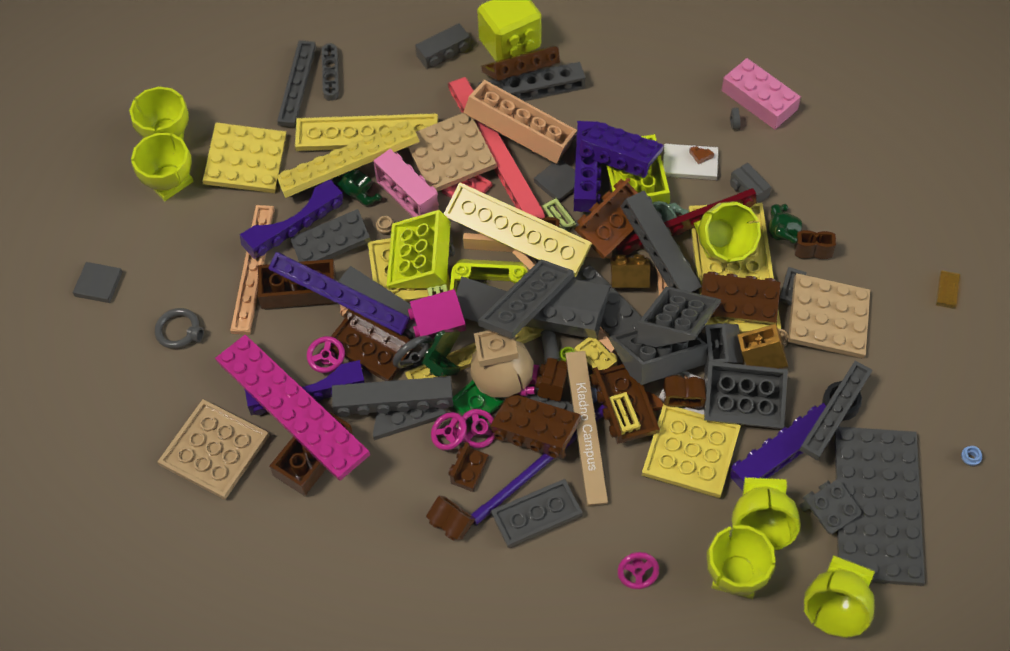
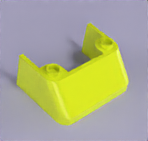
(487, 271)

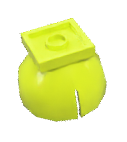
(159, 112)
(162, 164)
(727, 232)
(768, 510)
(740, 561)
(843, 599)

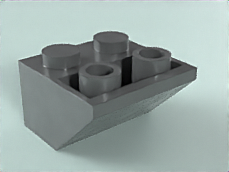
(722, 343)

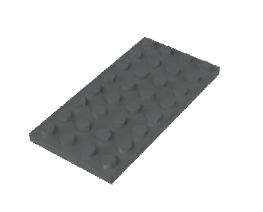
(883, 480)

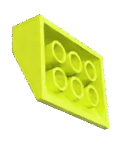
(653, 184)
(419, 251)

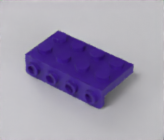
(620, 149)

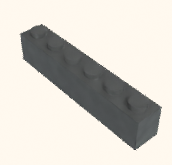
(659, 243)
(365, 285)
(392, 396)

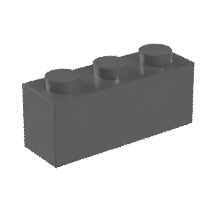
(443, 46)

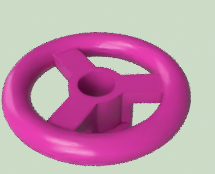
(330, 360)
(482, 423)
(450, 431)
(634, 561)

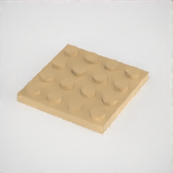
(451, 152)
(829, 316)
(213, 449)

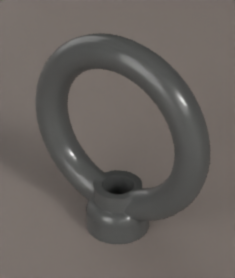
(193, 333)
(407, 347)

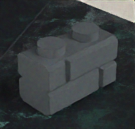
(747, 178)

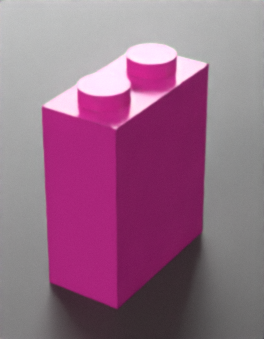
(436, 314)

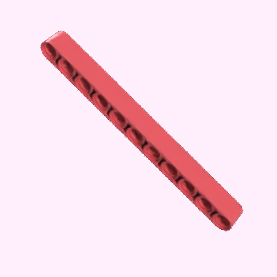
(506, 167)

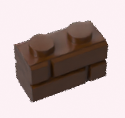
(552, 380)

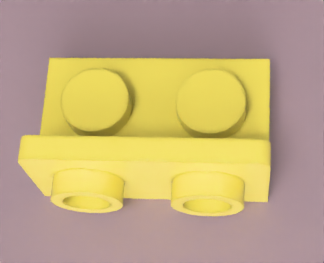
(596, 354)

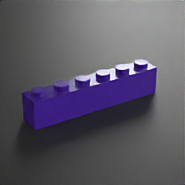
(777, 451)

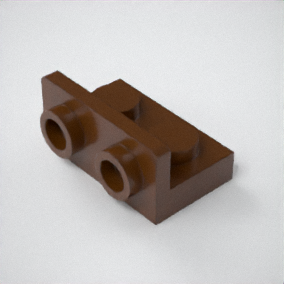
(468, 467)

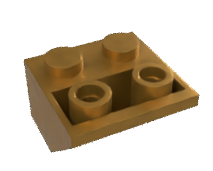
(630, 271)
(763, 347)

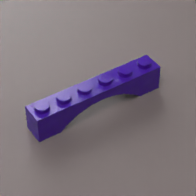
(262, 238)
(345, 374)

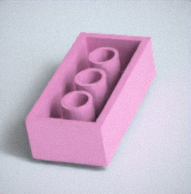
(760, 93)
(404, 184)

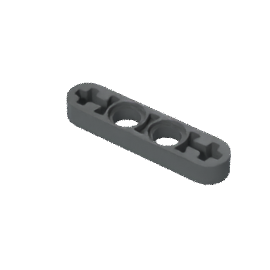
(330, 71)

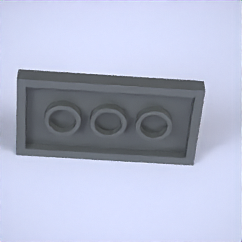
(331, 238)
(536, 513)

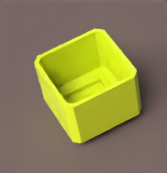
(509, 27)

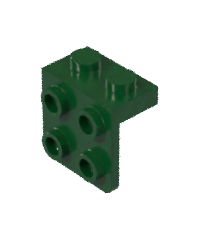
(436, 356)

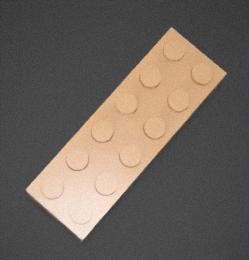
(520, 121)

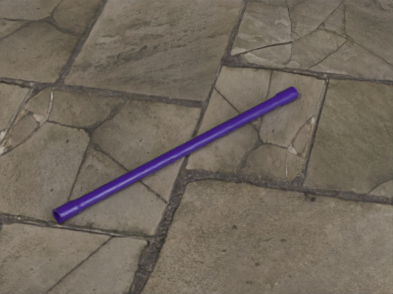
(485, 509)

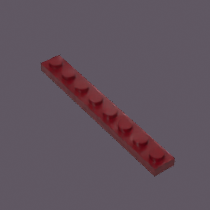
(686, 222)

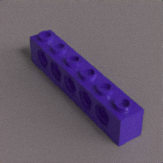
(585, 174)

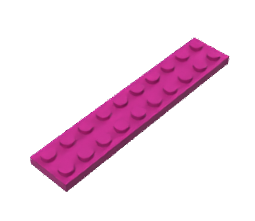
(293, 407)

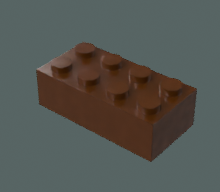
(278, 291)
(298, 466)

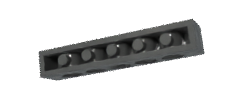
(544, 82)

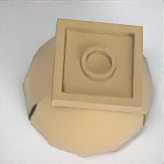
(497, 364)

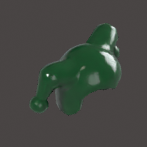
(357, 185)
(784, 225)

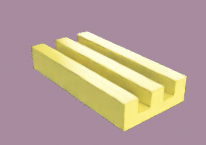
(628, 427)

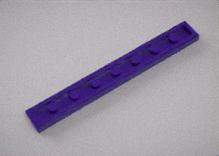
(339, 293)

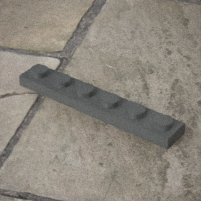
(296, 83)
(836, 410)

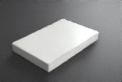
(681, 164)

